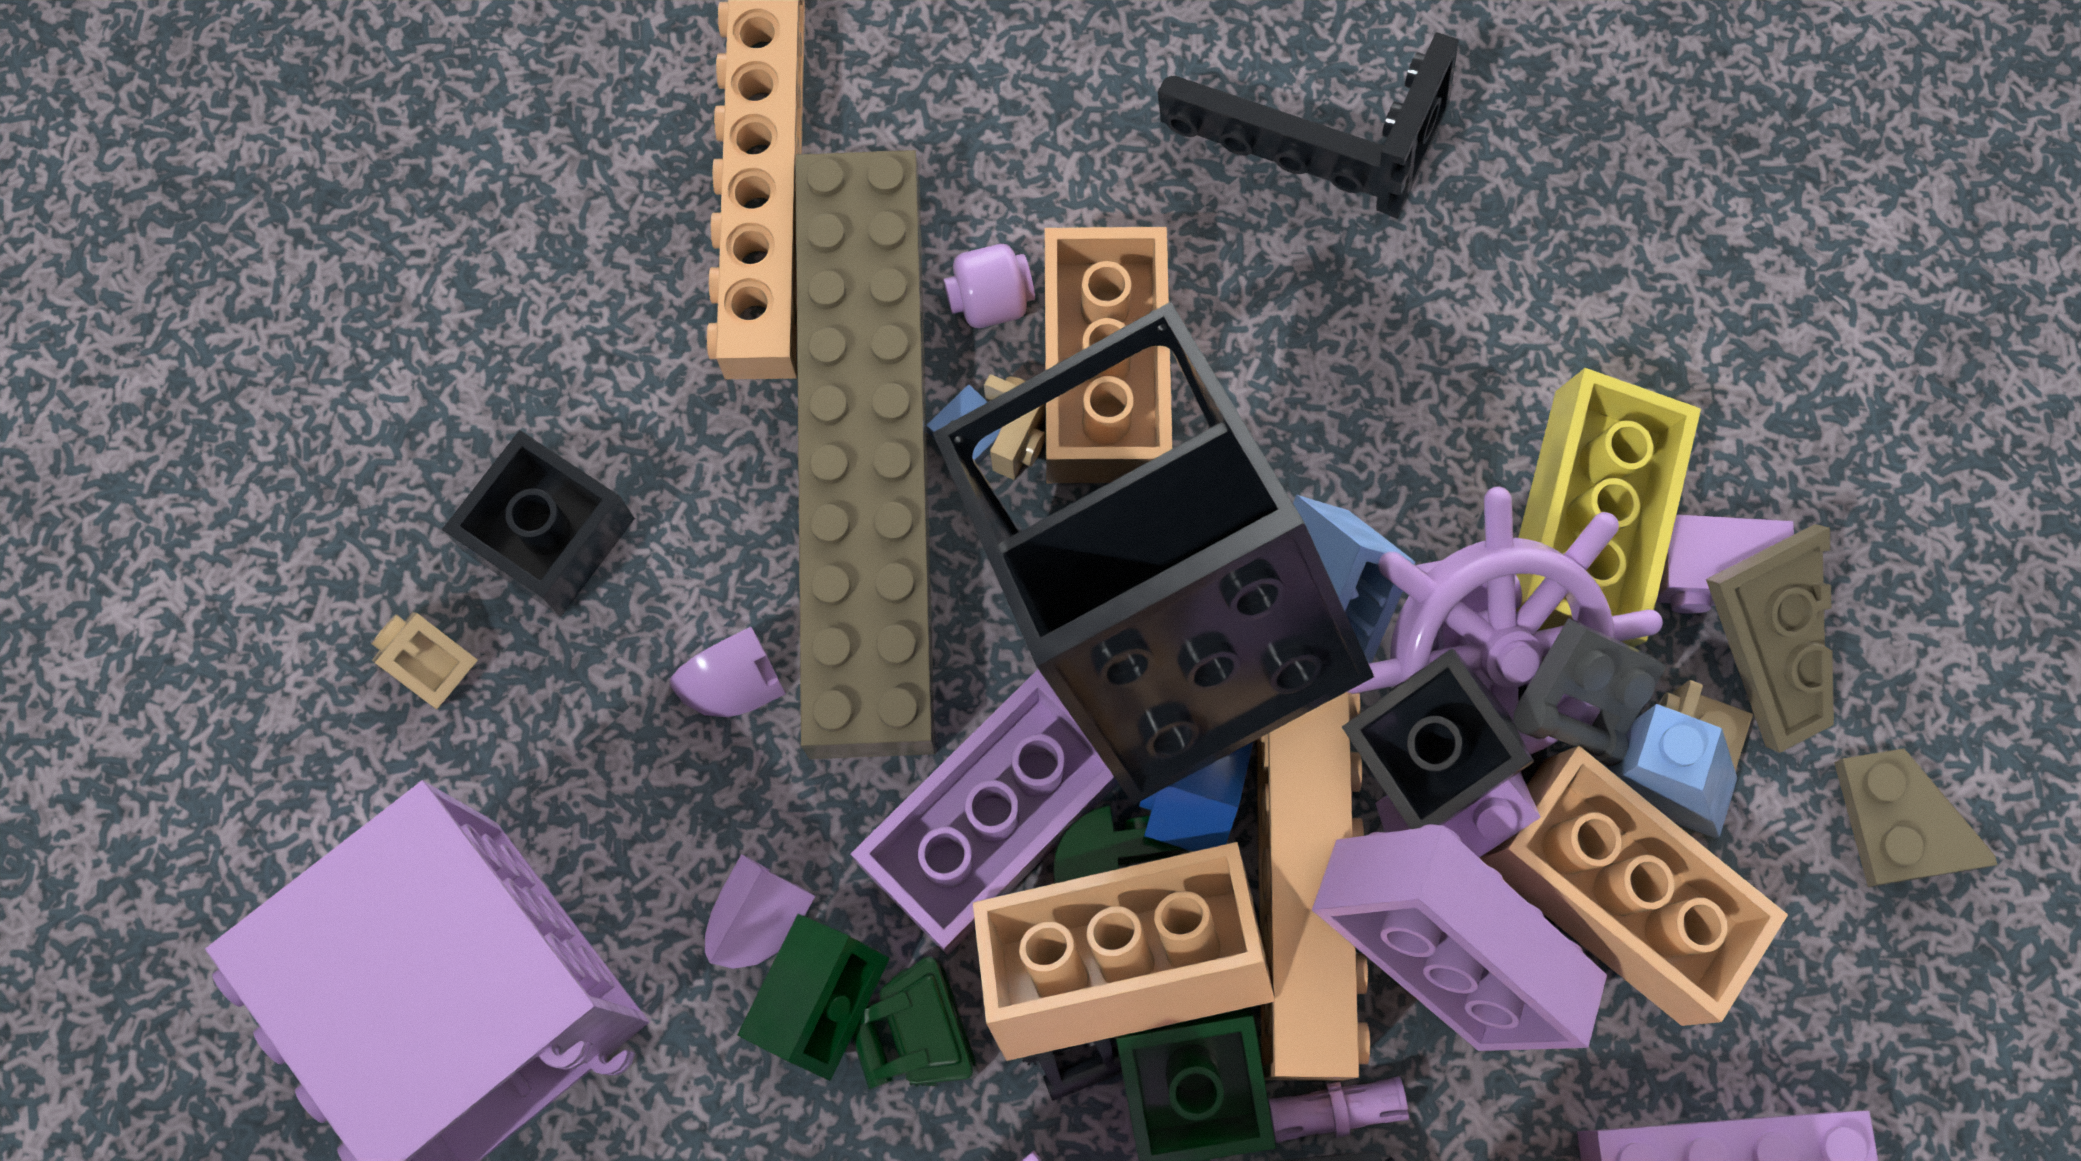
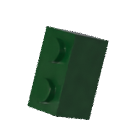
(813, 996)

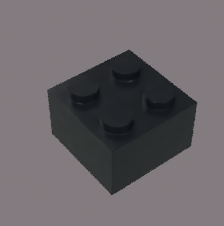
(539, 523)

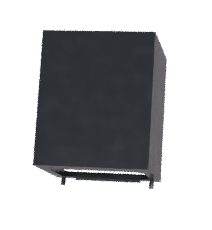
(1174, 599)

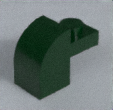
(1095, 848)

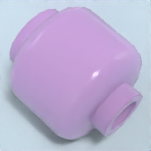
(990, 286)

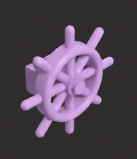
(1473, 601)

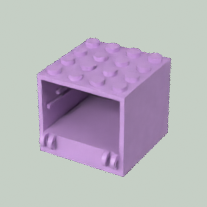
(425, 986)

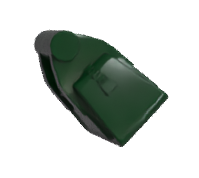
(924, 1028)

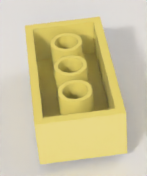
(1618, 455)

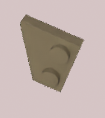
(1905, 822)

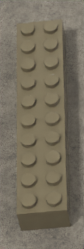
(862, 458)

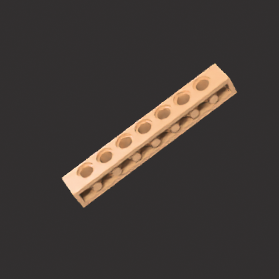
(769, 343)

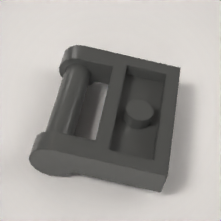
(1598, 673)

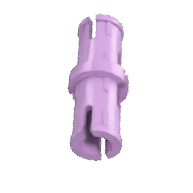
(1338, 1109)

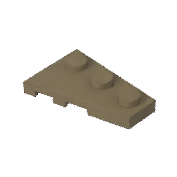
(1777, 635)

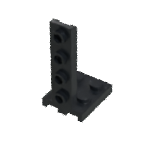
(1319, 150)

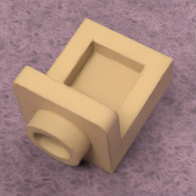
(1019, 440)

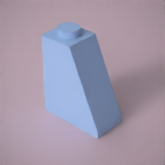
(1351, 560)
(1680, 768)

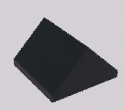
(1438, 742)

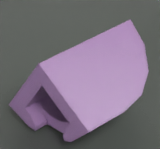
(728, 678)
(752, 915)

